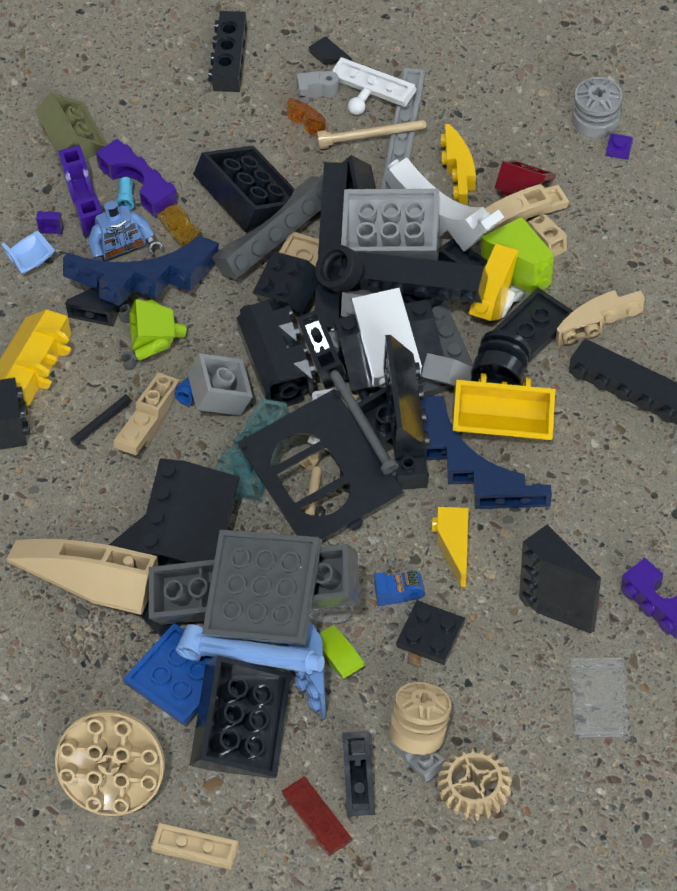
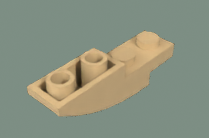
(529, 203)
(590, 317)
(149, 414)

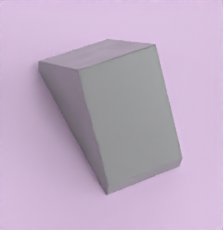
(445, 370)

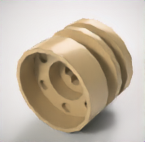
(419, 718)

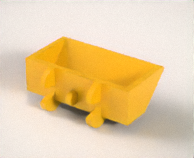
(35, 351)
(503, 409)

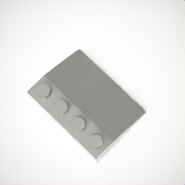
(392, 222)

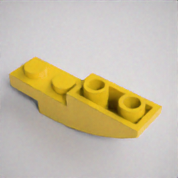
(458, 163)

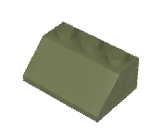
(70, 125)

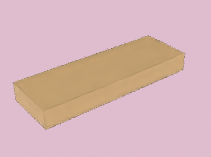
(195, 846)

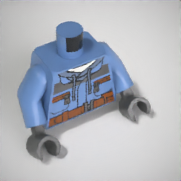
(119, 232)

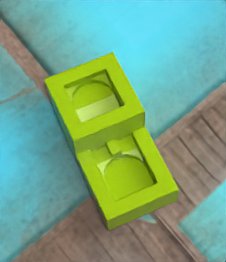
(340, 652)

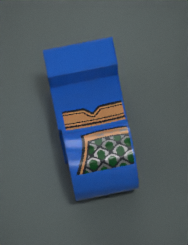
(398, 587)

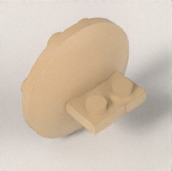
(109, 762)

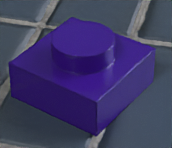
(619, 146)
(49, 222)

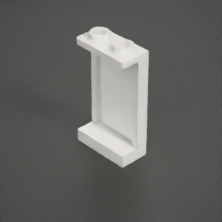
(380, 316)

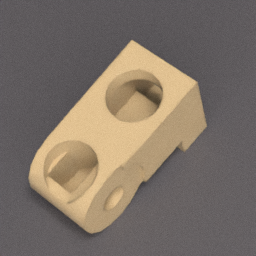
(549, 233)

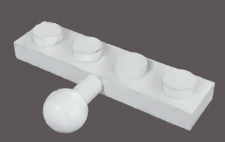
(372, 82)

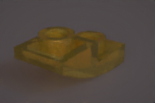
(178, 224)

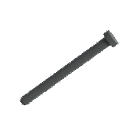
(388, 465)

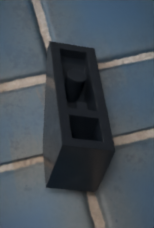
(321, 346)
(358, 773)

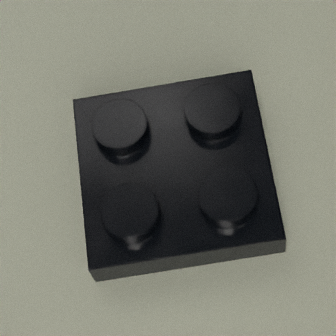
(430, 632)

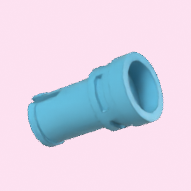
(125, 195)

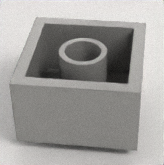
(219, 384)

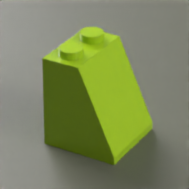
(534, 258)

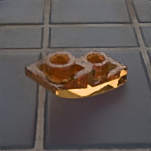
(305, 114)

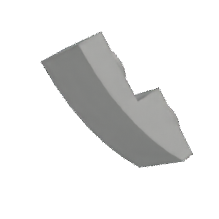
(424, 765)

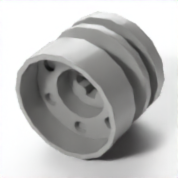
(597, 107)

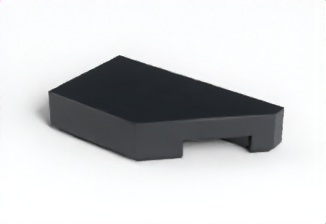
(327, 51)

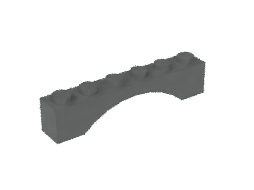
(247, 250)

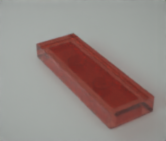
(316, 816)

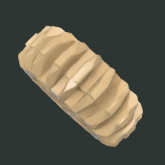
(490, 773)

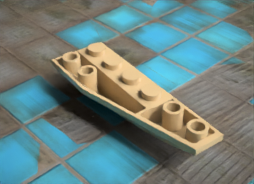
(89, 570)

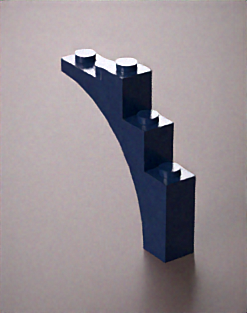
(150, 276)

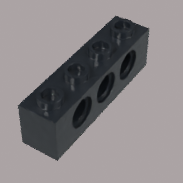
(229, 51)

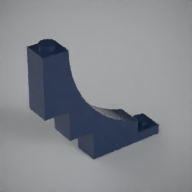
(492, 484)

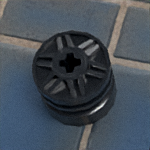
(501, 357)

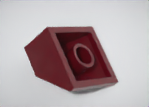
(518, 176)

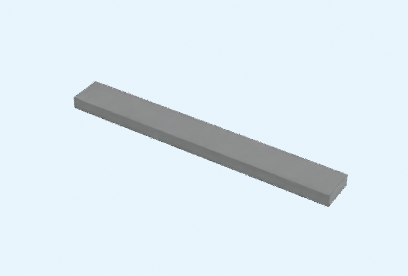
(402, 143)

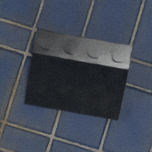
(244, 184)
(353, 352)
(404, 400)
(186, 512)
(558, 581)
(240, 718)

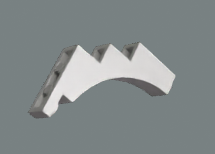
(462, 221)

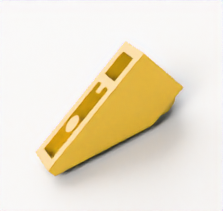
(499, 273)
(453, 538)

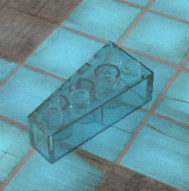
(234, 460)

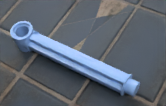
(195, 644)

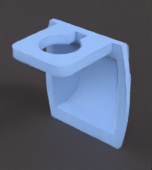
(29, 252)

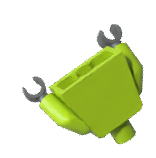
(150, 330)

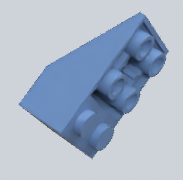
(312, 683)

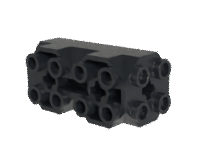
(276, 351)

